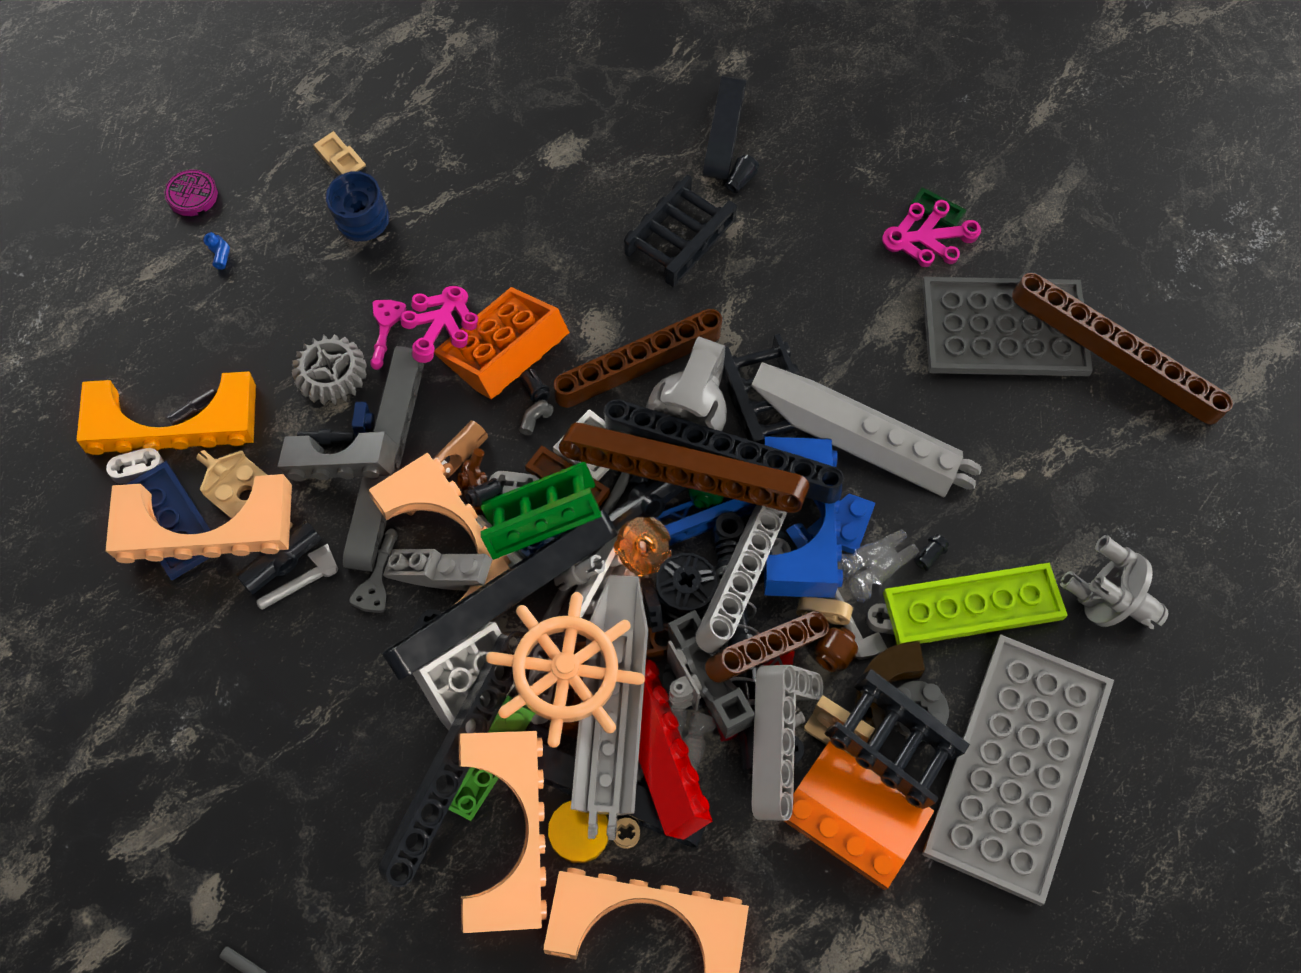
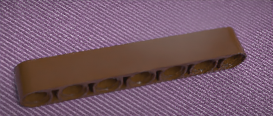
(630, 367)

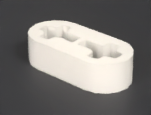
(134, 464)

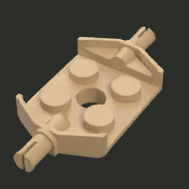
(227, 480)

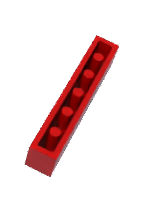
(667, 764)

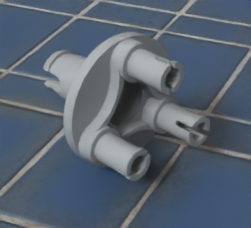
(1118, 588)

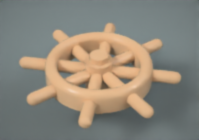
(565, 669)

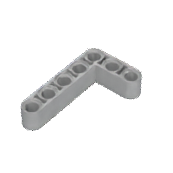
(774, 736)

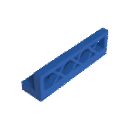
(701, 522)

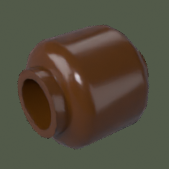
(836, 649)

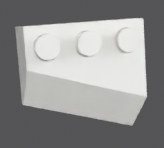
(452, 674)

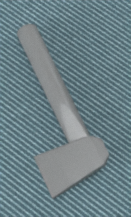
(325, 567)
(869, 646)

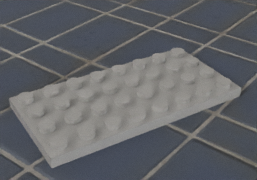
(1021, 772)

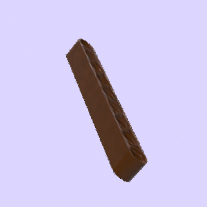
(1122, 349)
(685, 467)

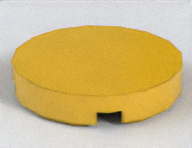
(570, 835)

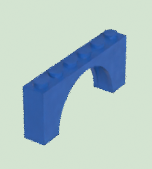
(814, 567)

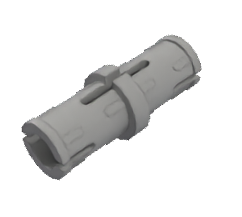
(580, 573)

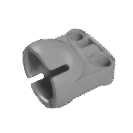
(695, 391)

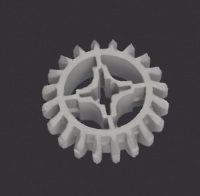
(318, 382)

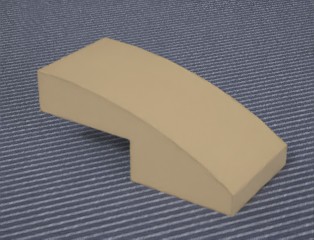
(338, 155)

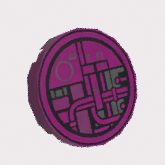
(191, 192)

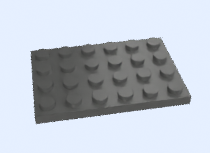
(982, 330)

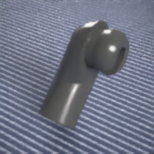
(531, 414)

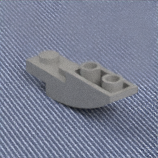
(438, 570)

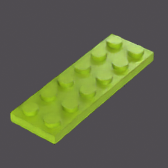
(974, 604)

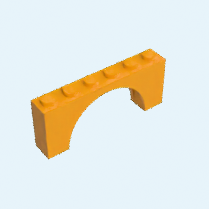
(224, 421)

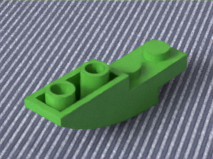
(479, 782)

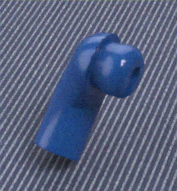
(219, 248)

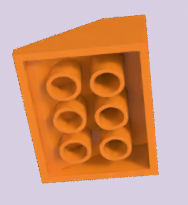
(506, 342)
(856, 816)

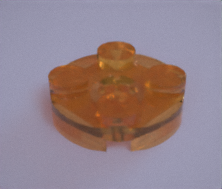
(629, 550)

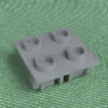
(687, 687)

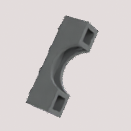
(368, 456)
(723, 699)

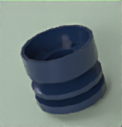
(357, 206)

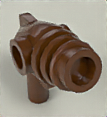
(471, 474)

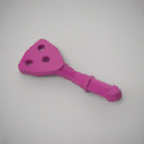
(389, 308)

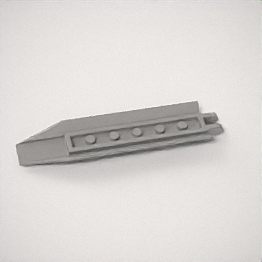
(865, 431)
(609, 761)

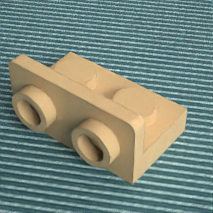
(828, 713)

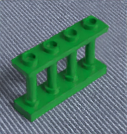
(539, 510)

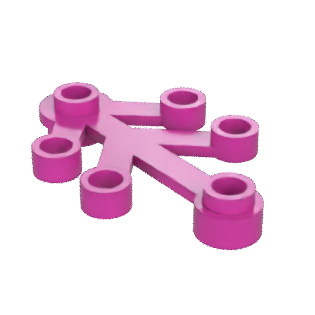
(928, 235)
(452, 299)

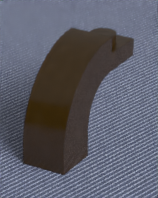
(894, 665)

